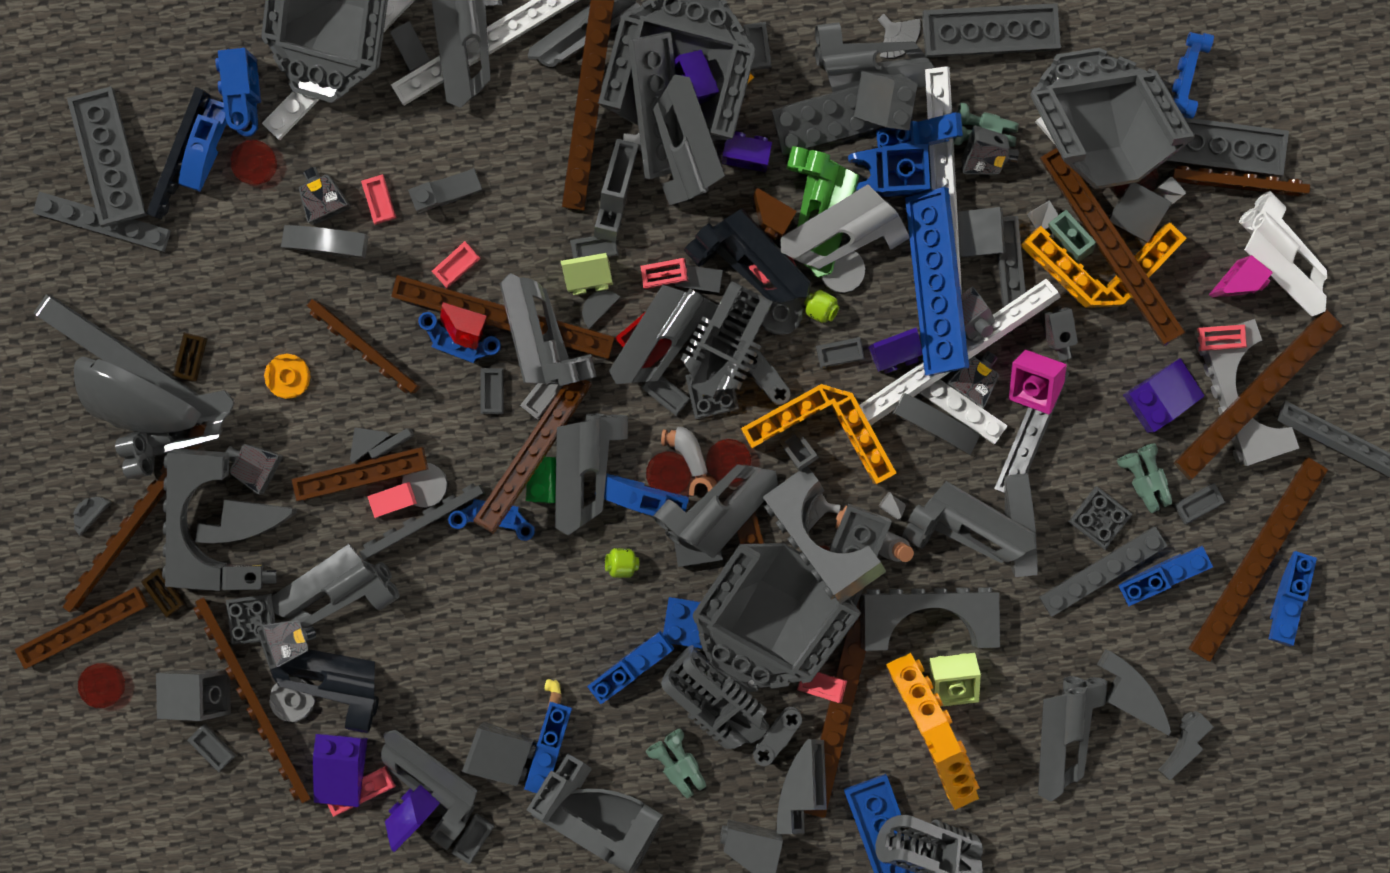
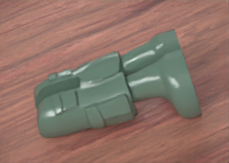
(987, 121)
(1153, 481)
(682, 768)

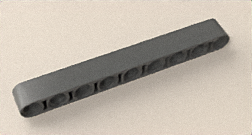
(106, 346)

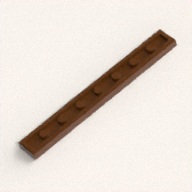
(531, 455)

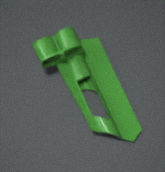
(825, 186)

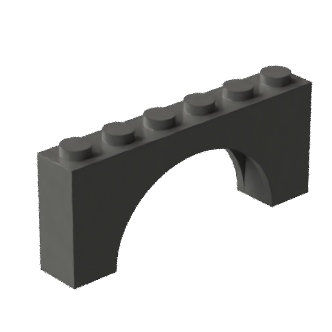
(185, 562)
(841, 572)
(884, 611)

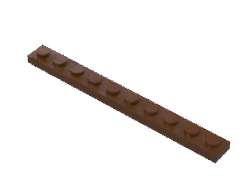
(587, 103)
(1113, 248)
(434, 296)
(1257, 395)
(117, 542)
(1258, 559)
(246, 692)
(839, 713)

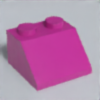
(1243, 278)
(1036, 381)

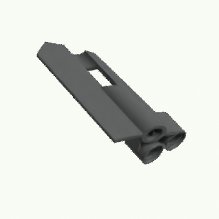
(451, 791)

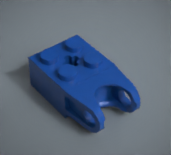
(239, 88)
(886, 167)

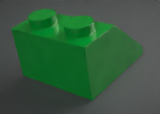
(543, 482)

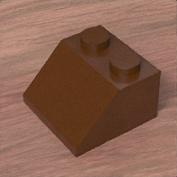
(772, 215)

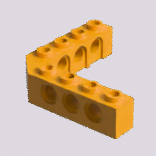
(1080, 284)
(849, 415)
(947, 752)

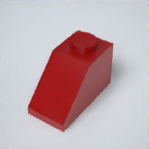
(463, 325)

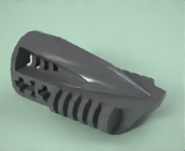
(726, 341)
(718, 703)
(932, 846)

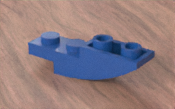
(928, 131)
(201, 146)
(638, 496)
(1165, 575)
(1290, 597)
(630, 667)
(548, 745)

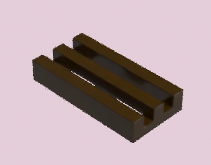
(198, 359)
(181, 603)

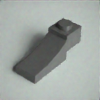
(445, 190)
(1194, 728)
(558, 786)

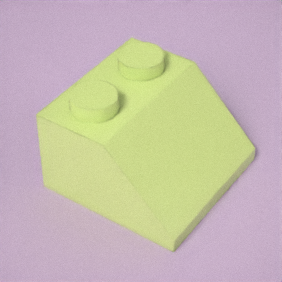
(587, 273)
(956, 678)

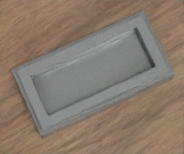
(540, 399)

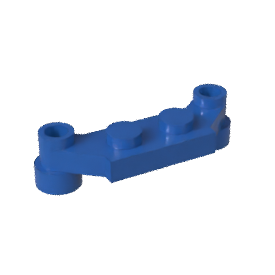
(1186, 66)
(444, 342)
(512, 520)

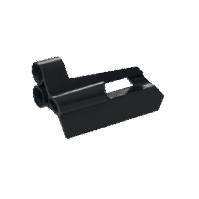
(743, 241)
(344, 681)

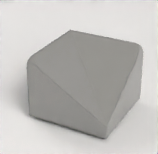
(1170, 190)
(1043, 215)
(892, 506)

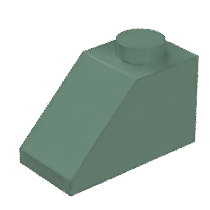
(1072, 236)

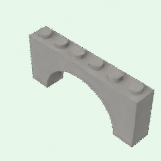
(1254, 441)

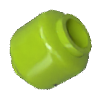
(821, 306)
(621, 563)

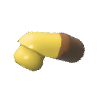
(554, 688)

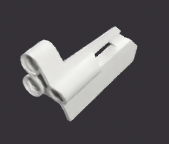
(1276, 248)

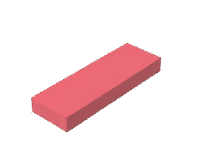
(372, 786)

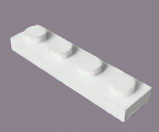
(964, 410)

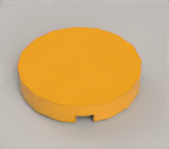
(292, 371)

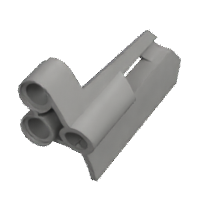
(860, 216)

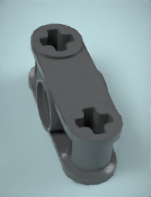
(767, 378)
(777, 736)

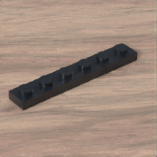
(167, 183)

